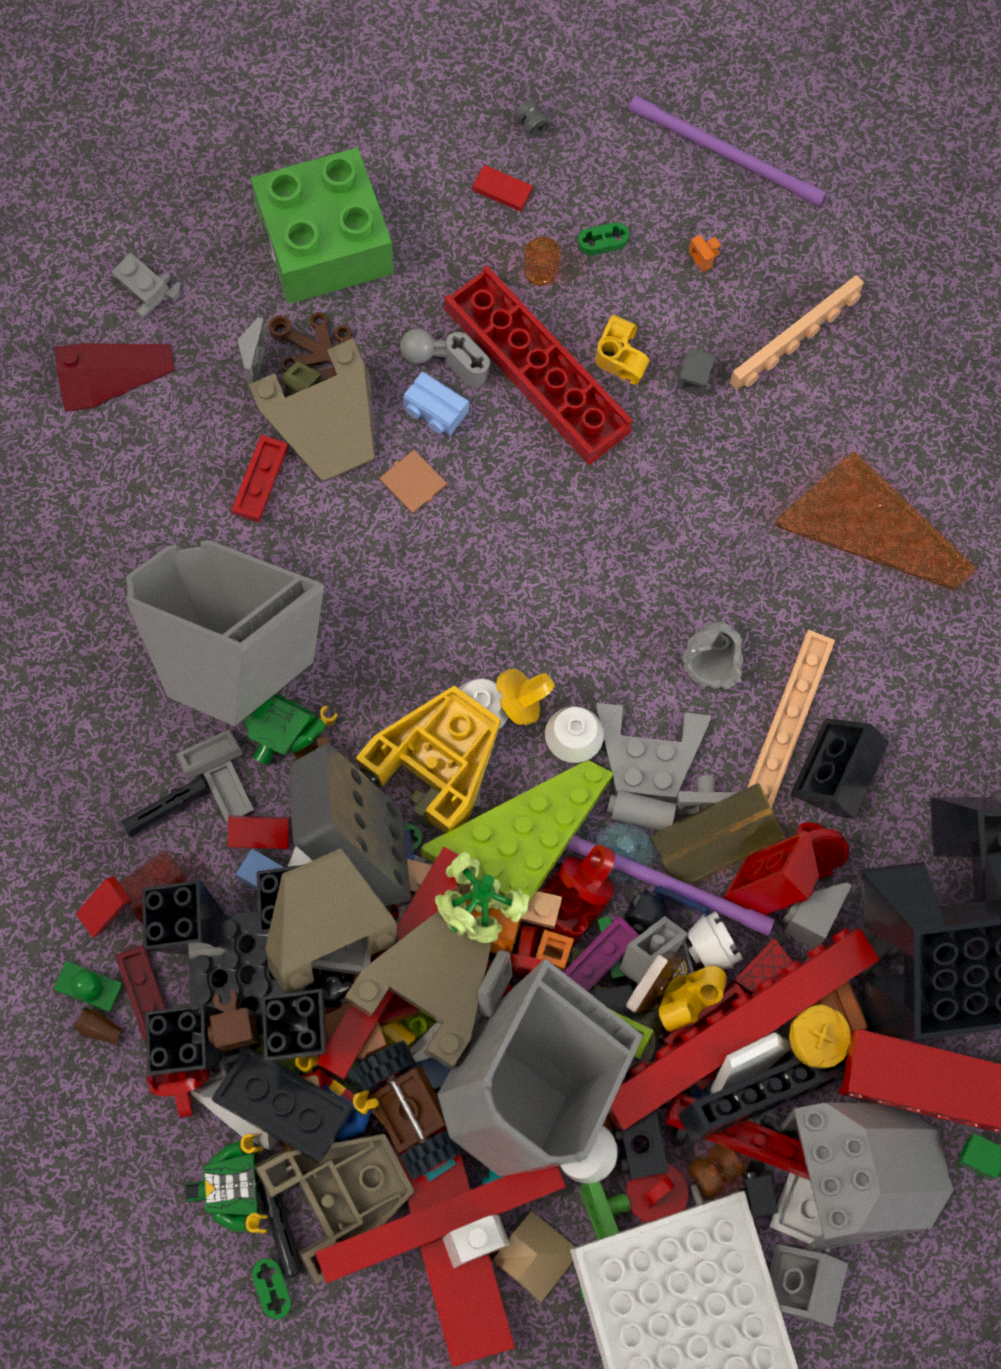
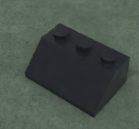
(840, 767)

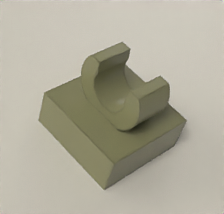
(300, 377)
(421, 803)

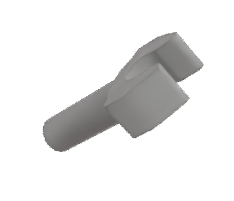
(171, 294)

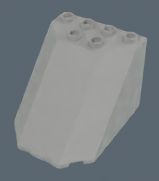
(870, 1171)

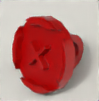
(828, 846)
(590, 875)
(525, 960)
(179, 1086)
(657, 1195)

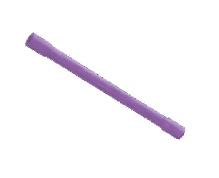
(801, 188)
(748, 917)

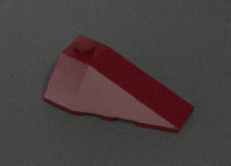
(105, 370)

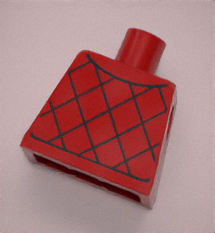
(766, 964)

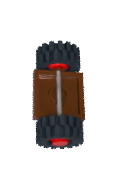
(408, 1108)

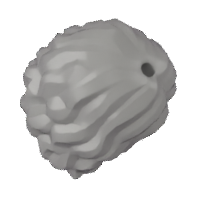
(714, 656)

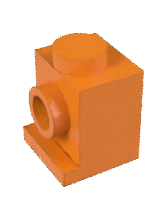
(554, 949)

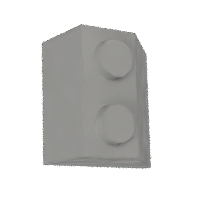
(813, 918)
(807, 1283)

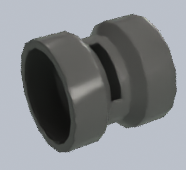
(530, 117)

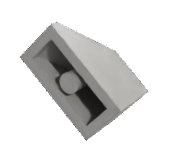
(658, 939)

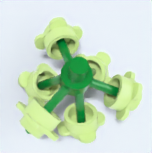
(484, 895)

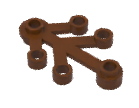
(318, 351)

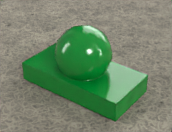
(88, 986)

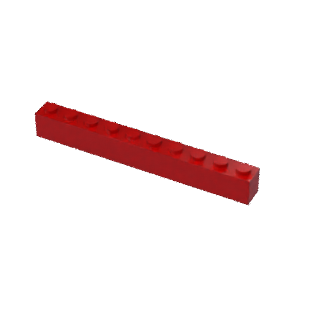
(743, 1024)

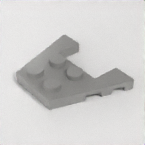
(647, 764)

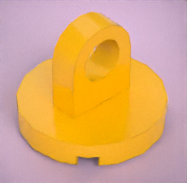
(522, 695)
(820, 1036)

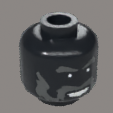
(645, 910)
(335, 986)

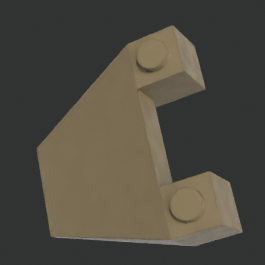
(328, 421)
(320, 912)
(436, 975)
(348, 1191)

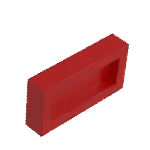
(502, 188)
(258, 832)
(103, 906)

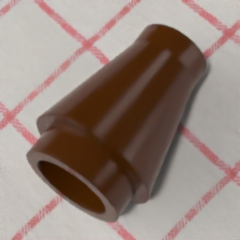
(97, 1026)

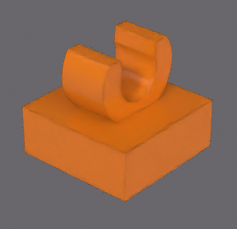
(704, 252)

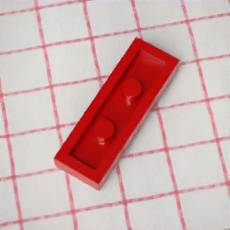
(260, 478)

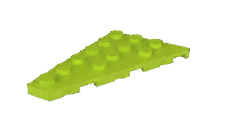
(530, 832)

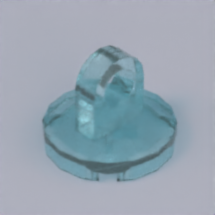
(629, 842)

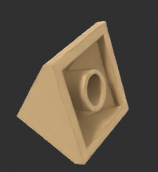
(535, 1256)

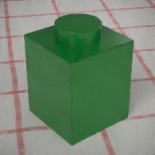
(981, 1157)

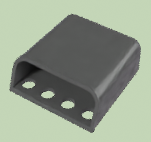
(326, 812)

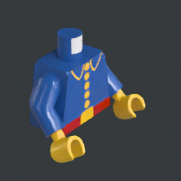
(362, 1107)

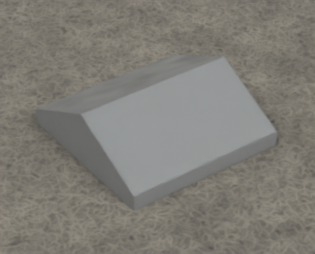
(252, 349)

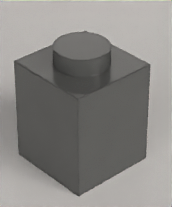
(696, 371)

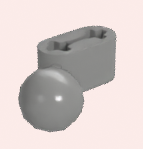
(458, 352)

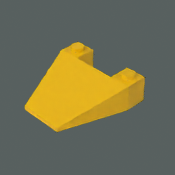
(444, 746)

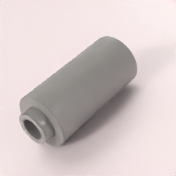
(641, 810)

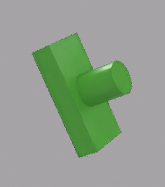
(603, 1210)

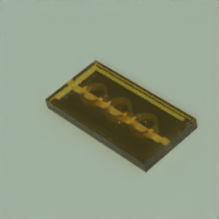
(718, 835)

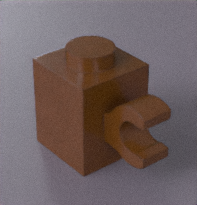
(234, 1026)

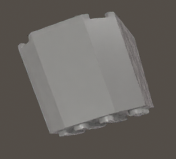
(223, 626)
(537, 1076)

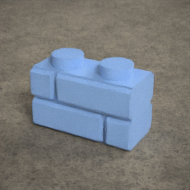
(435, 404)

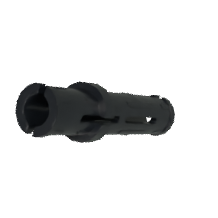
(167, 805)
(281, 1233)

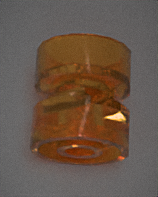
(541, 261)
(707, 1177)

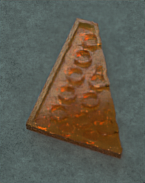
(868, 518)

